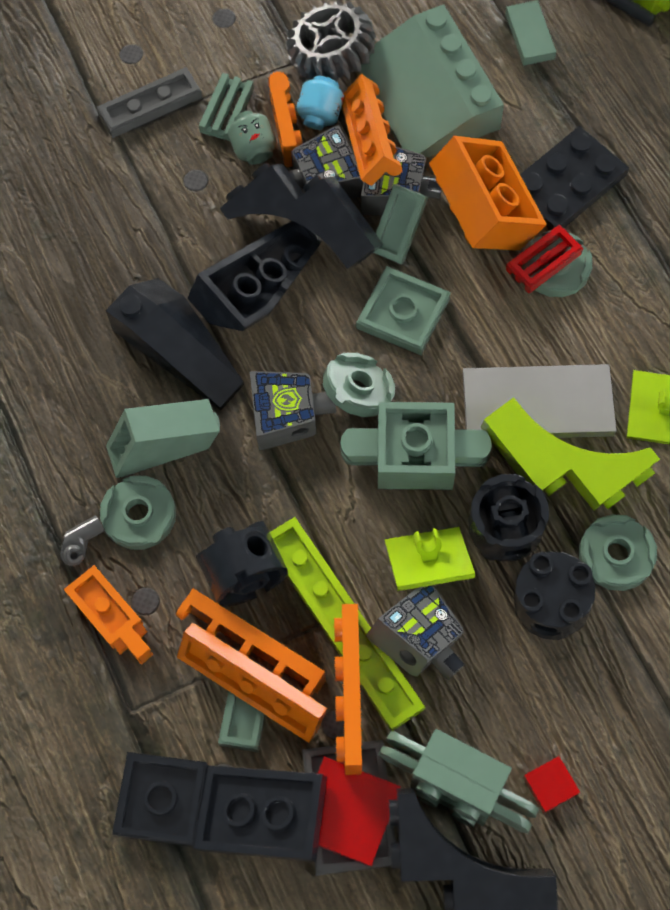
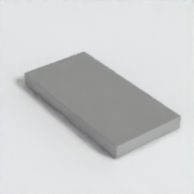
(561, 399)

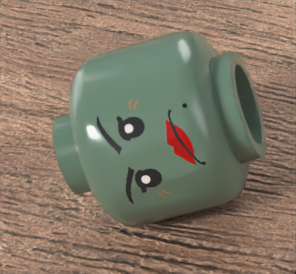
(252, 137)

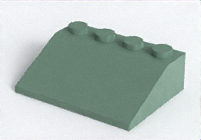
(432, 84)

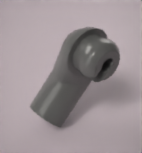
(76, 540)

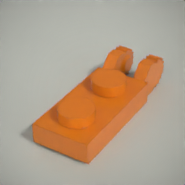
(284, 115)

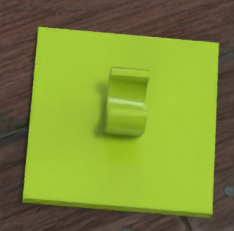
(649, 408)
(429, 558)

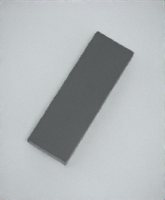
(149, 102)

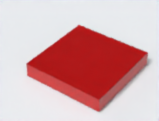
(354, 812)

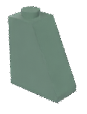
(160, 435)

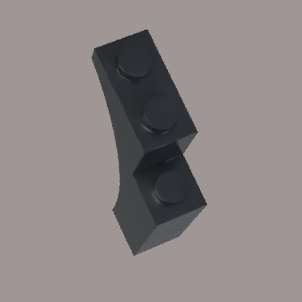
(321, 209)
(474, 883)

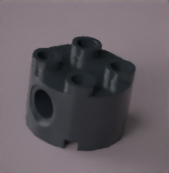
(508, 518)
(241, 564)
(554, 595)

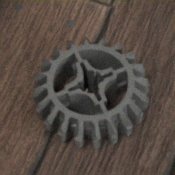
(328, 33)

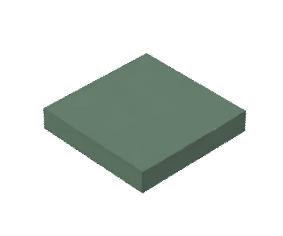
(403, 310)

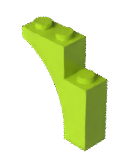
(547, 459)

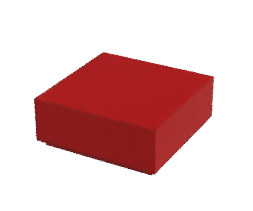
(551, 784)

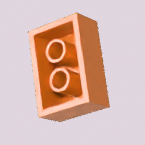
(487, 194)

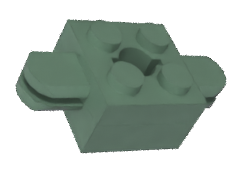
(416, 431)
(459, 779)

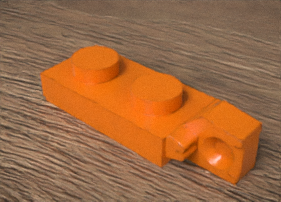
(109, 613)

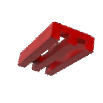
(533, 283)

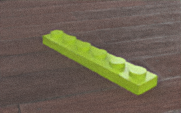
(324, 598)

